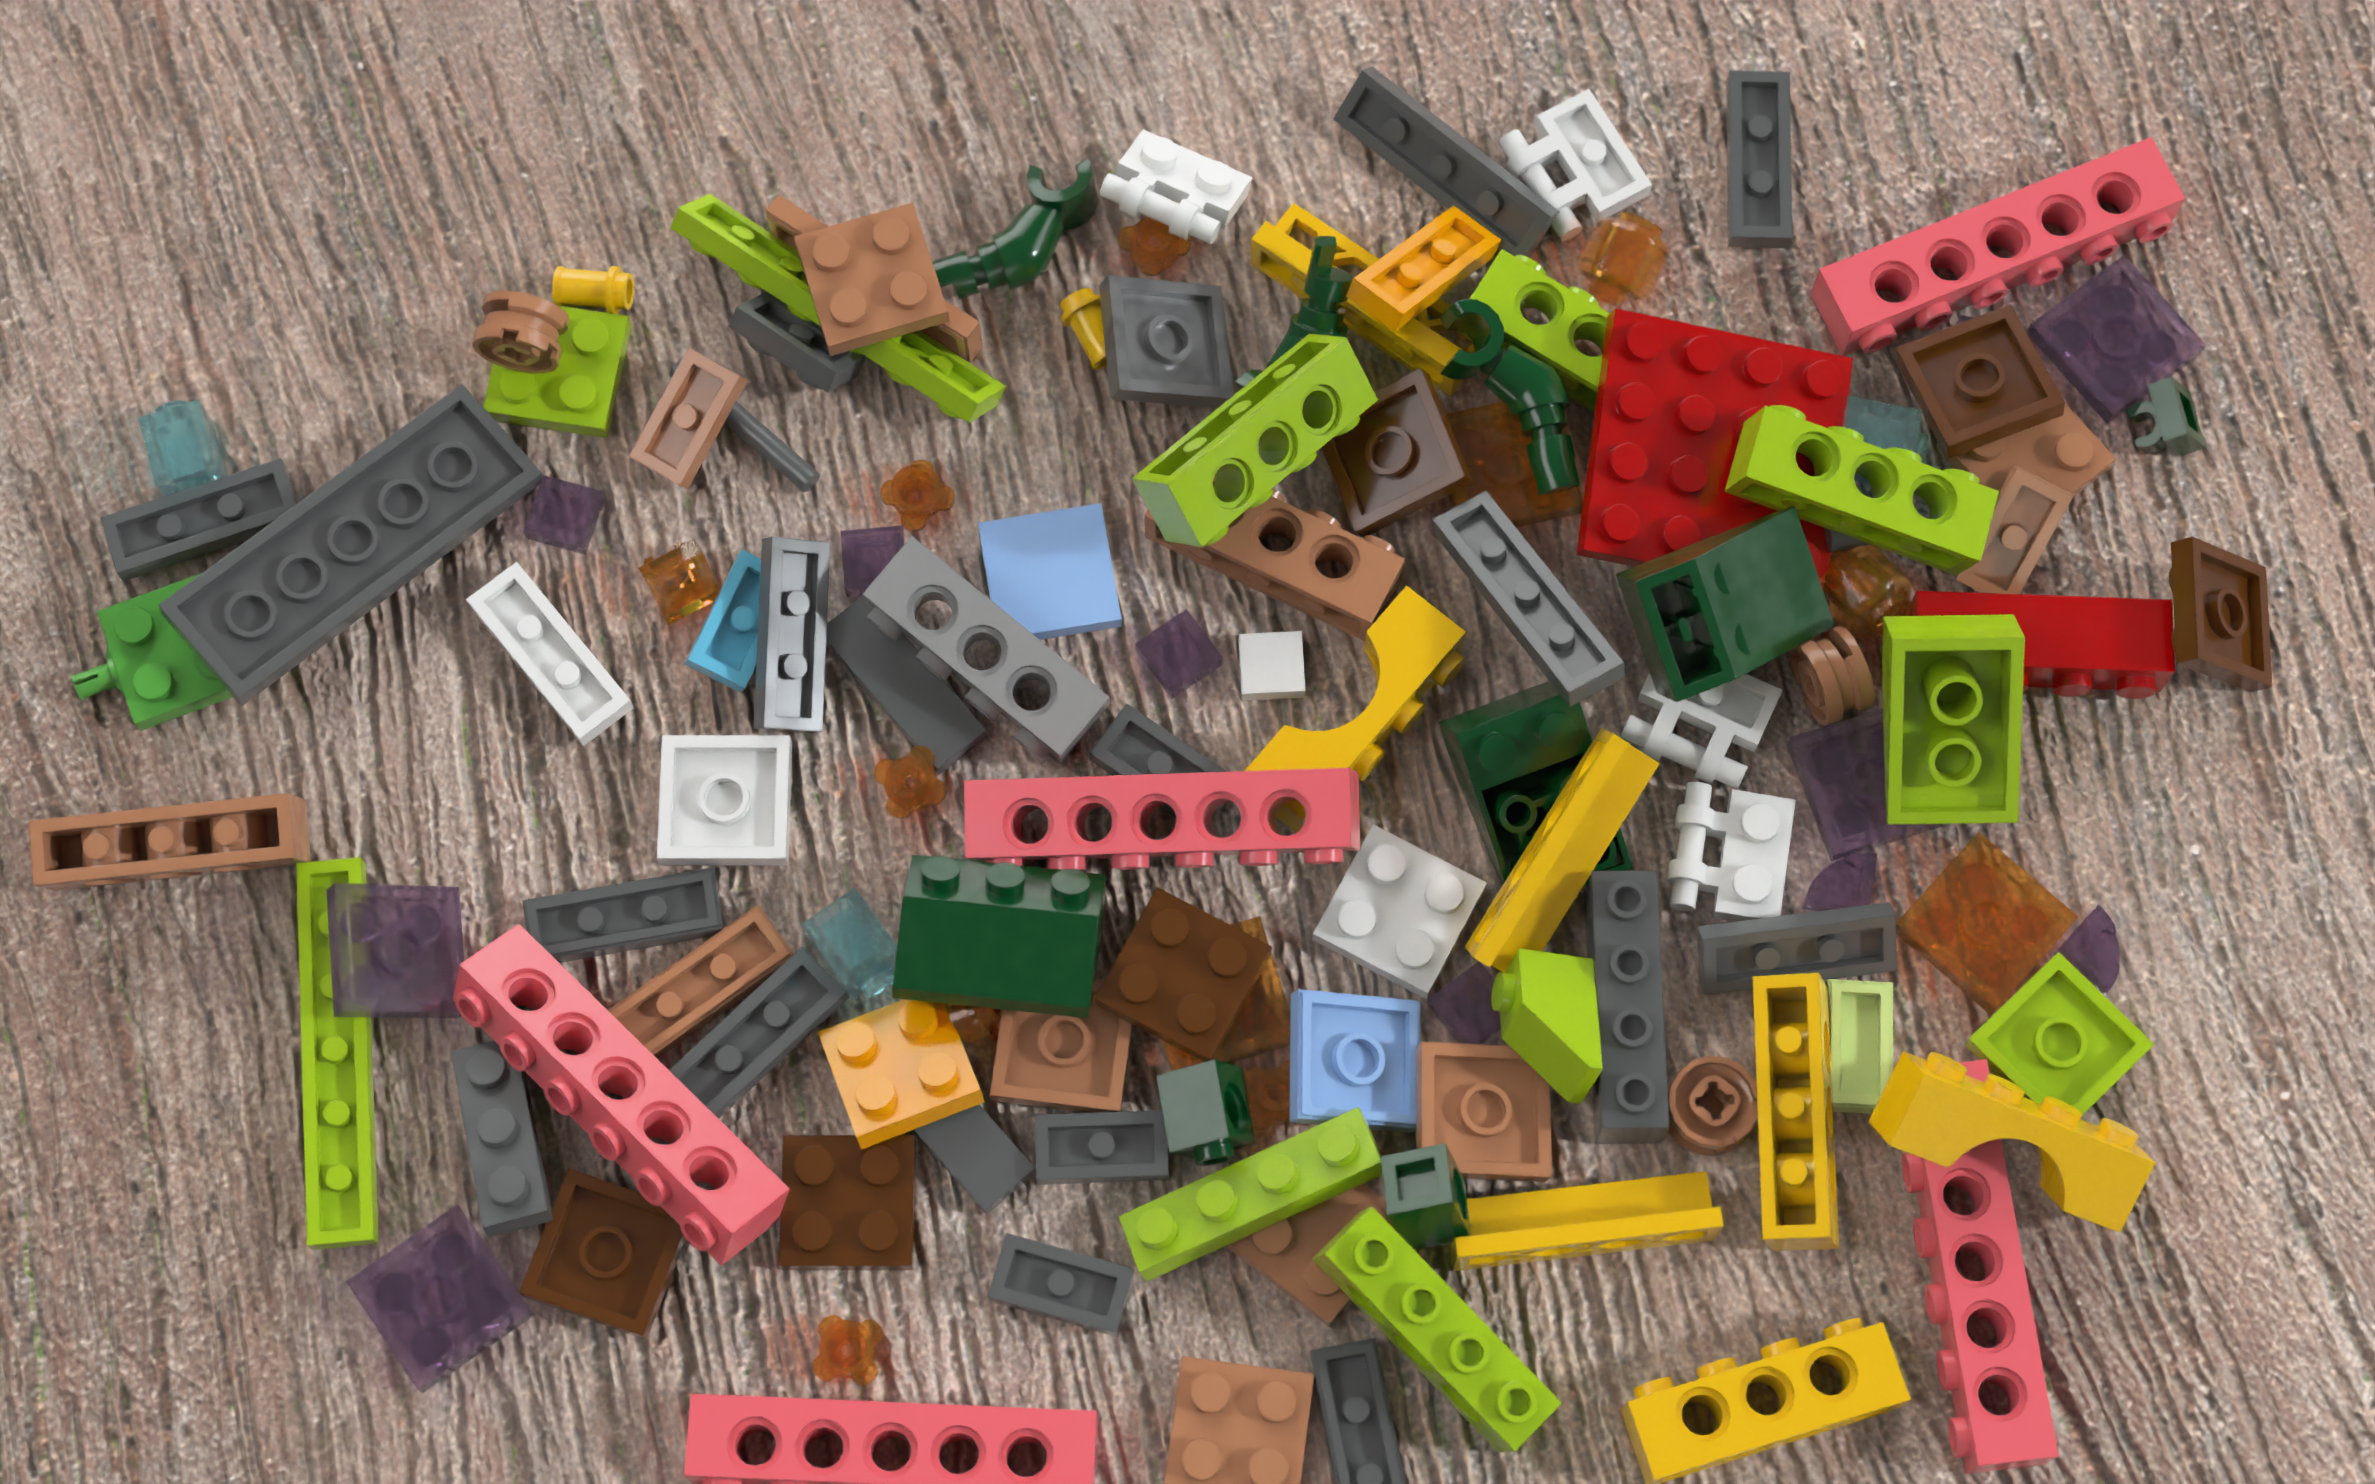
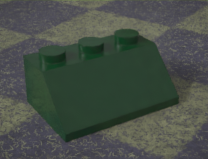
(999, 936)

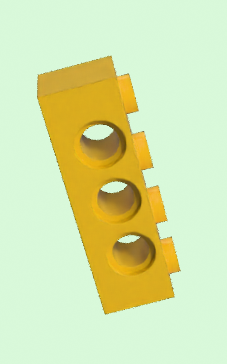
(1795, 1112)
(1869, 1388)

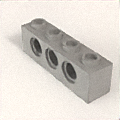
(919, 577)

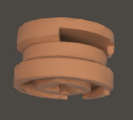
(520, 332)
(1833, 675)
(1712, 1105)

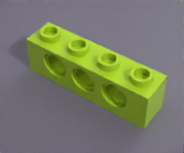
(1572, 315)
(1315, 375)
(1769, 475)
(1437, 1331)

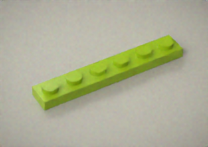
(776, 267)
(334, 1078)

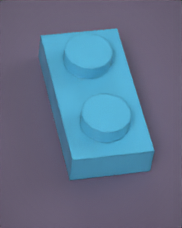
(730, 633)

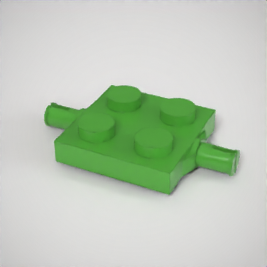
(150, 663)

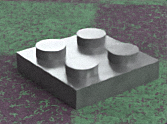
(1165, 342)

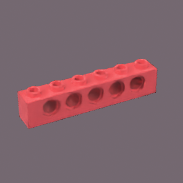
(2129, 178)
(998, 807)
(611, 1060)
(723, 1423)
(2026, 1431)

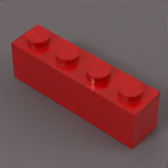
(2077, 640)

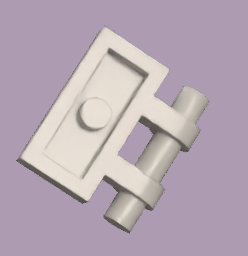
(1591, 156)
(1176, 187)
(1730, 712)
(1752, 853)

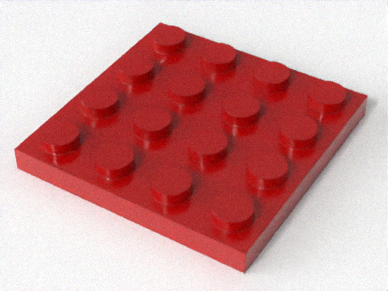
(1671, 427)

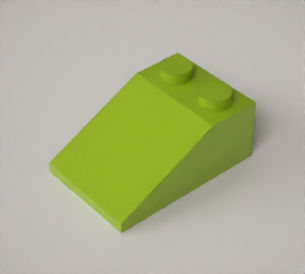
(1952, 718)

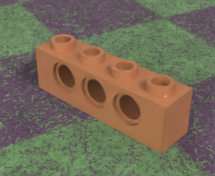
(1292, 574)
(169, 842)

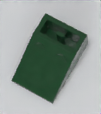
(1725, 604)
(1514, 765)

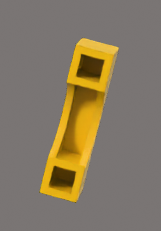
(1409, 653)
(1943, 1113)

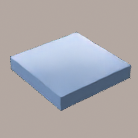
(1052, 571)
(1351, 1056)

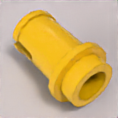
(593, 288)
(1084, 315)

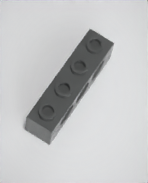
(1626, 954)

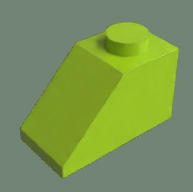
(1552, 1018)

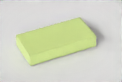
(1860, 1042)

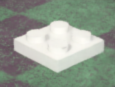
(724, 800)
(1399, 911)

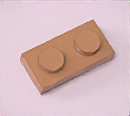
(688, 418)
(2019, 531)

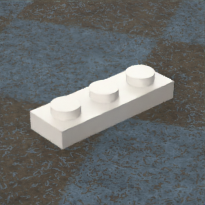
(550, 653)

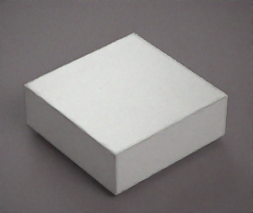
(1271, 665)

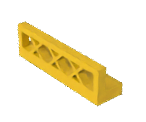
(1288, 261)
(1563, 851)
(1587, 1221)

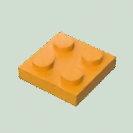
(899, 1069)

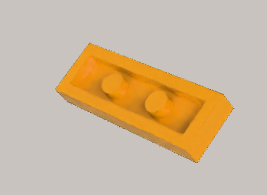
(1423, 268)

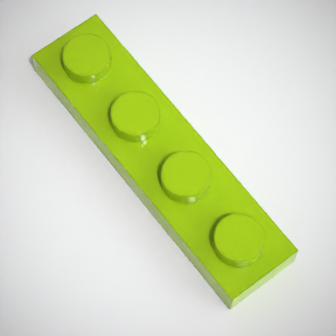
(1252, 1194)

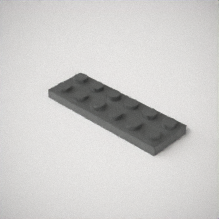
(350, 544)

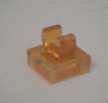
(680, 581)

